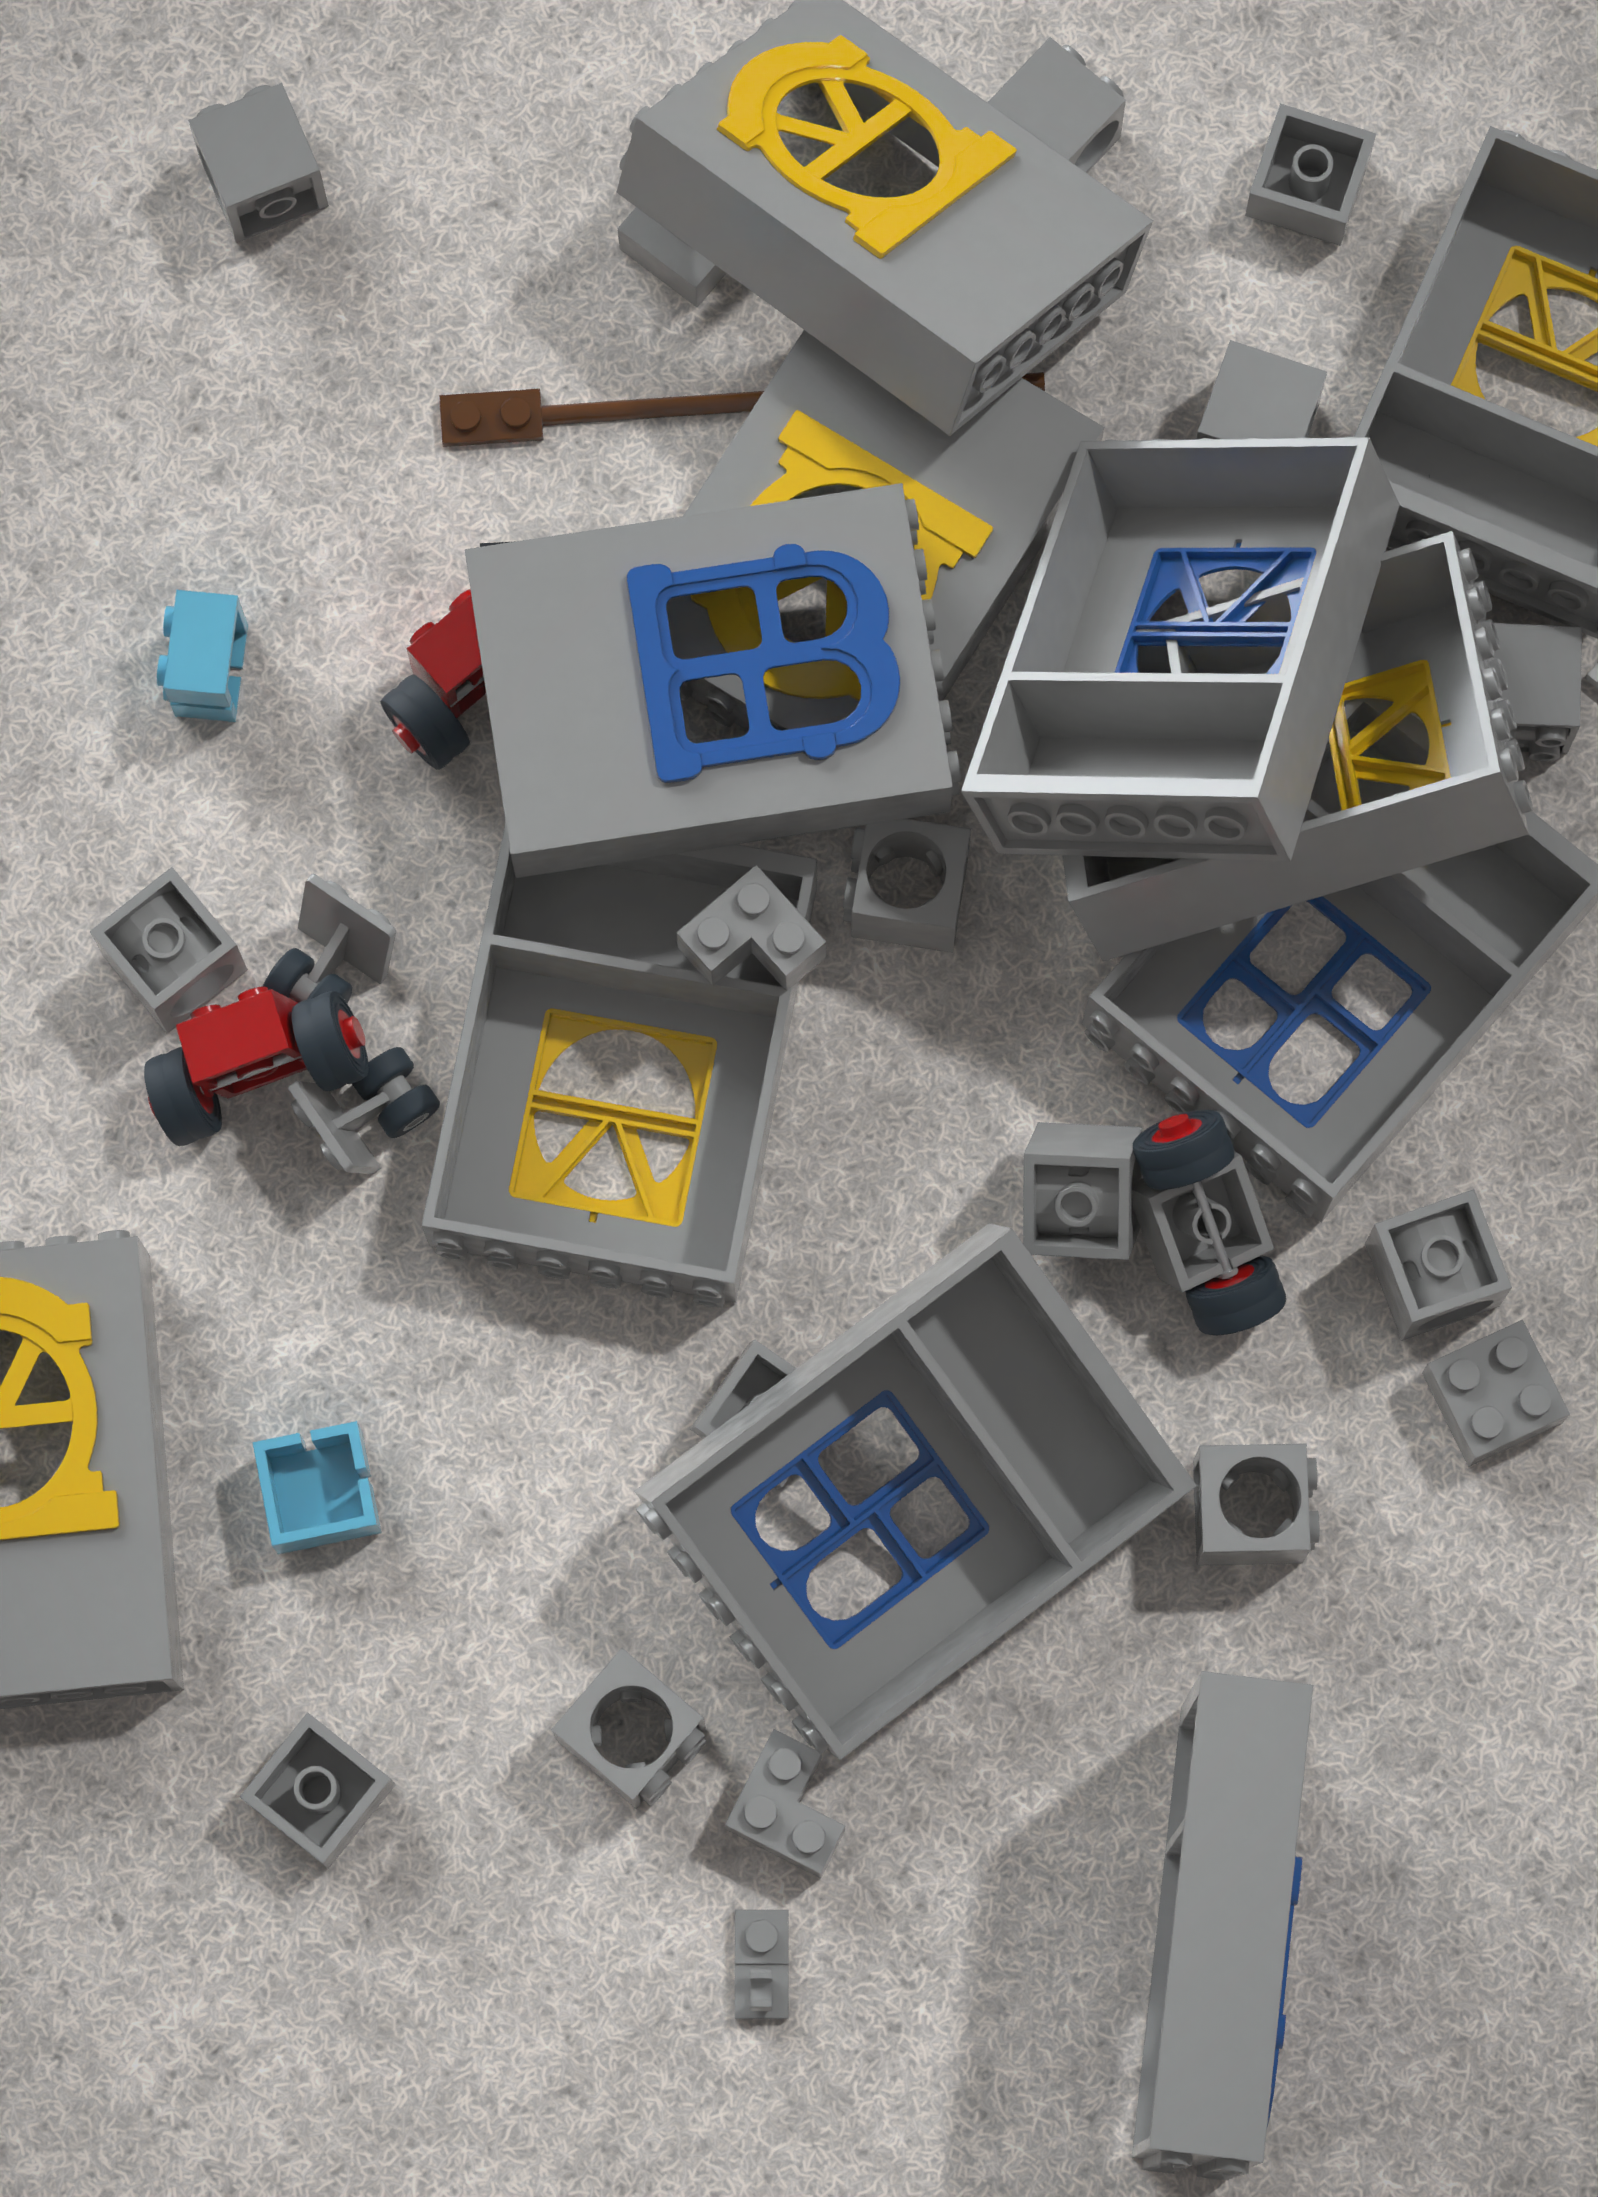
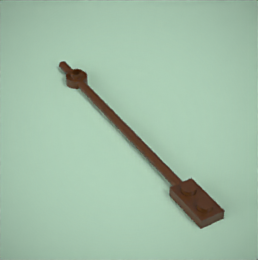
(520, 417)

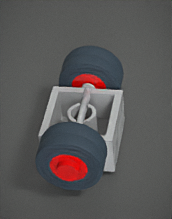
(1205, 1223)

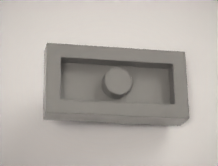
(761, 1964)

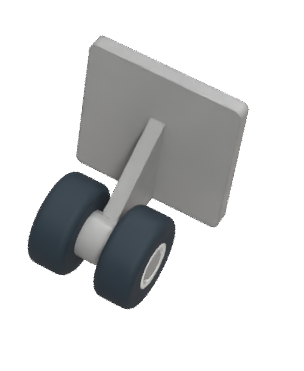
(348, 933)
(387, 1094)

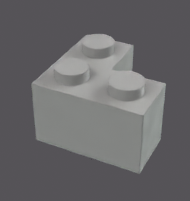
(754, 920)
(771, 1809)

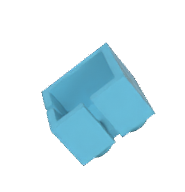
(204, 644)
(319, 1492)

